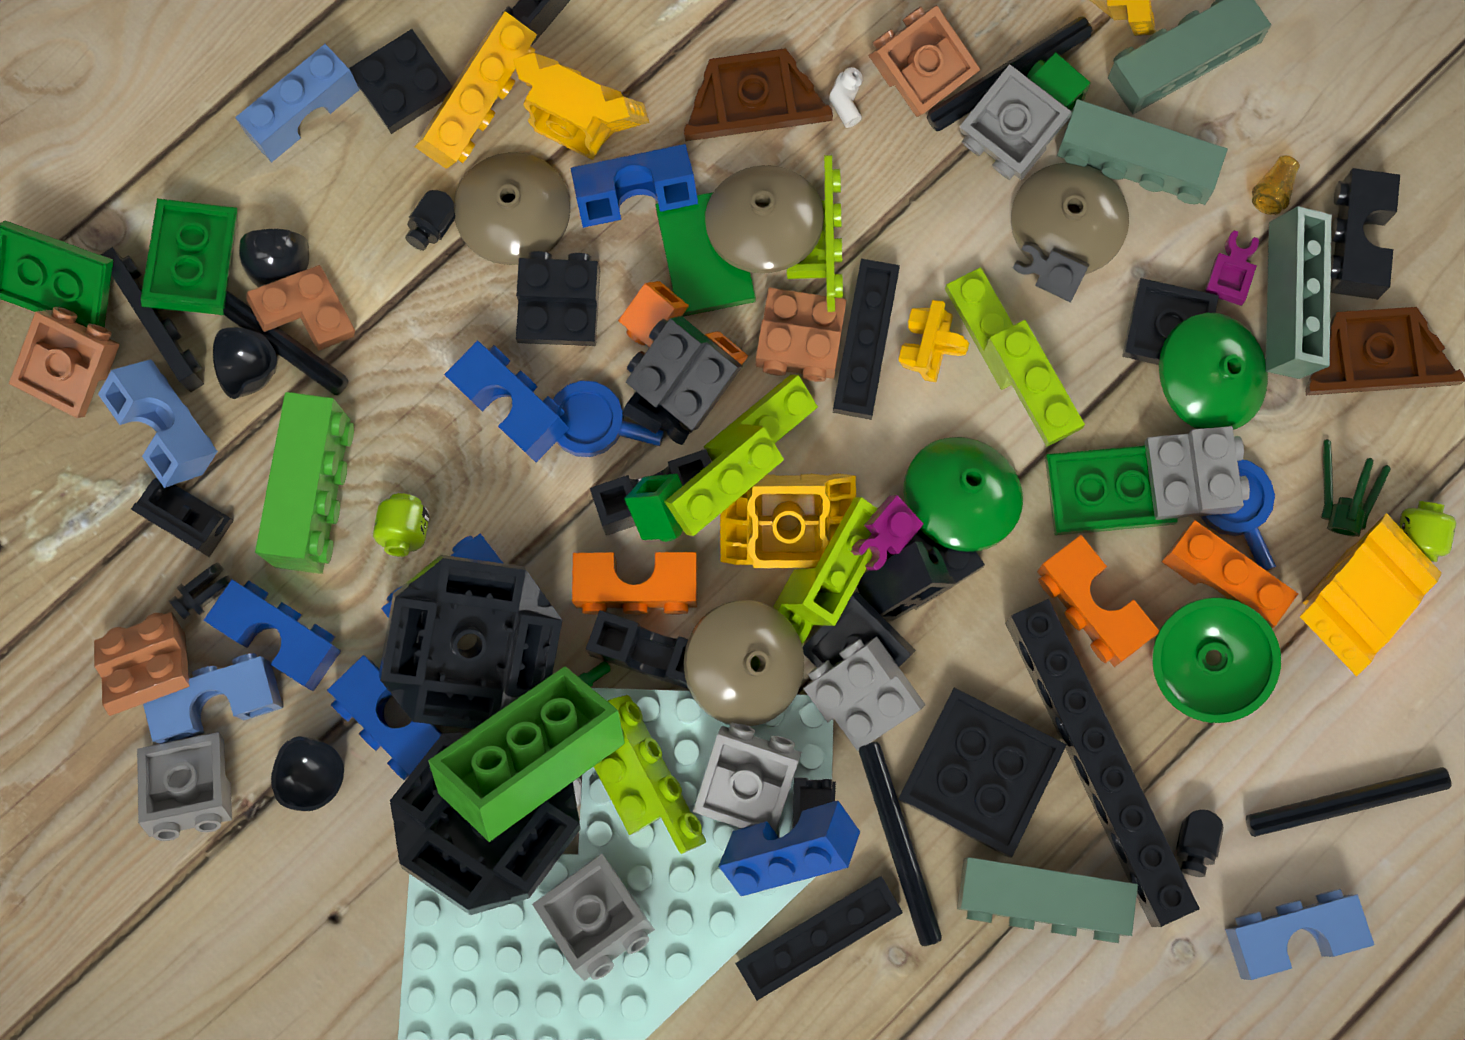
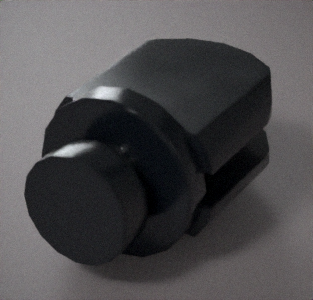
(430, 219)
(187, 601)
(1199, 841)

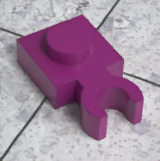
(1232, 274)
(890, 531)

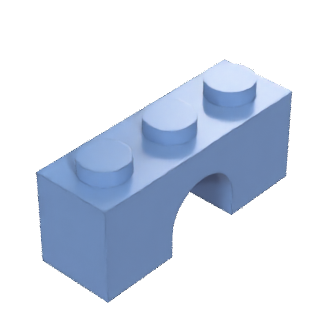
(276, 115)
(144, 395)
(246, 684)
(1262, 943)

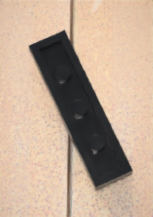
(162, 332)
(866, 339)
(818, 938)

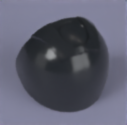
(273, 255)
(243, 361)
(306, 774)

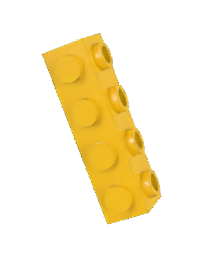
(475, 91)

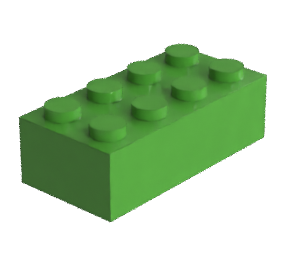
(304, 483)
(527, 753)

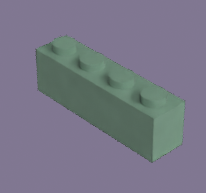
(1187, 51)
(1142, 153)
(1298, 293)
(1047, 897)

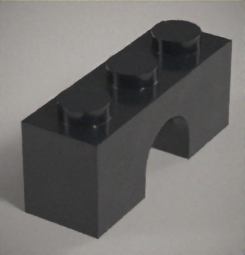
(1357, 264)
(610, 495)
(638, 649)

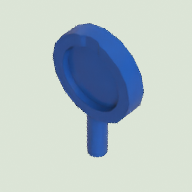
(596, 420)
(1251, 515)

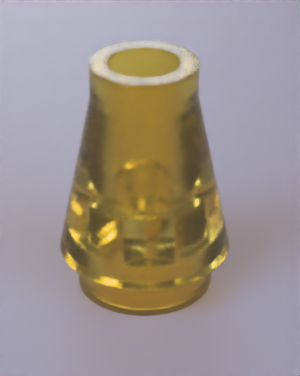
(1275, 188)

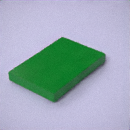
(189, 257)
(695, 267)
(50, 273)
(1101, 491)

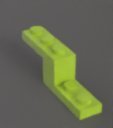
(1014, 357)
(741, 455)
(823, 592)

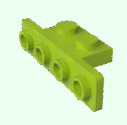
(828, 250)
(642, 783)

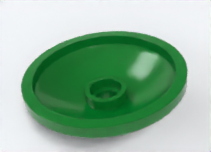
(1197, 374)
(952, 509)
(1233, 685)

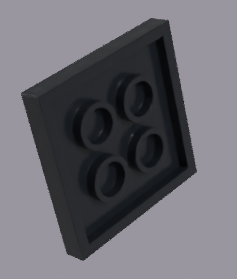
(982, 772)

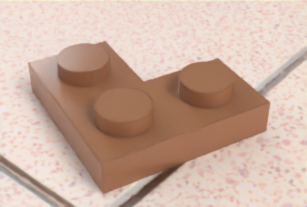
(306, 297)

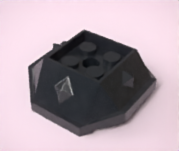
(456, 598)
(458, 861)

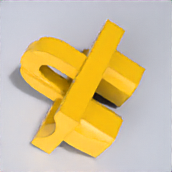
(936, 341)

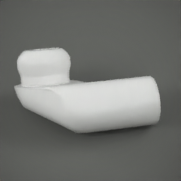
(843, 95)

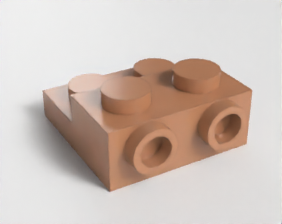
(923, 59)
(800, 335)
(63, 360)
(141, 662)

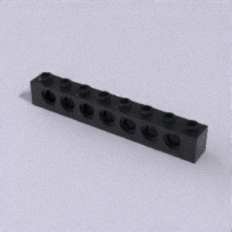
(1101, 764)

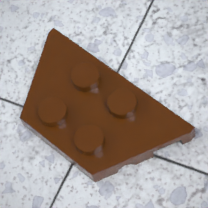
(754, 95)
(1383, 353)

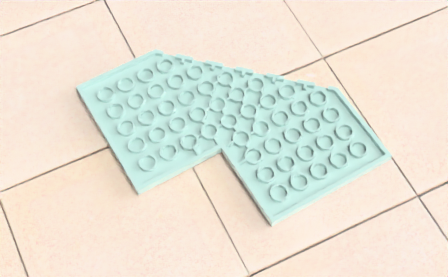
(502, 968)

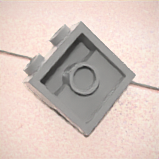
(1013, 123)
(1196, 473)
(863, 692)
(747, 778)
(183, 786)
(594, 919)

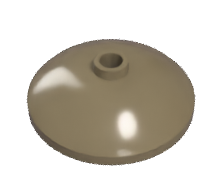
(1043, 216)
(513, 229)
(768, 236)
(720, 659)

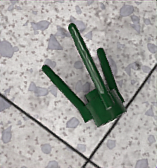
(1349, 514)

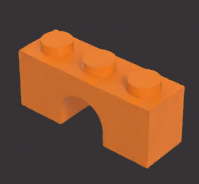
(658, 303)
(1210, 560)
(669, 587)
(1113, 632)

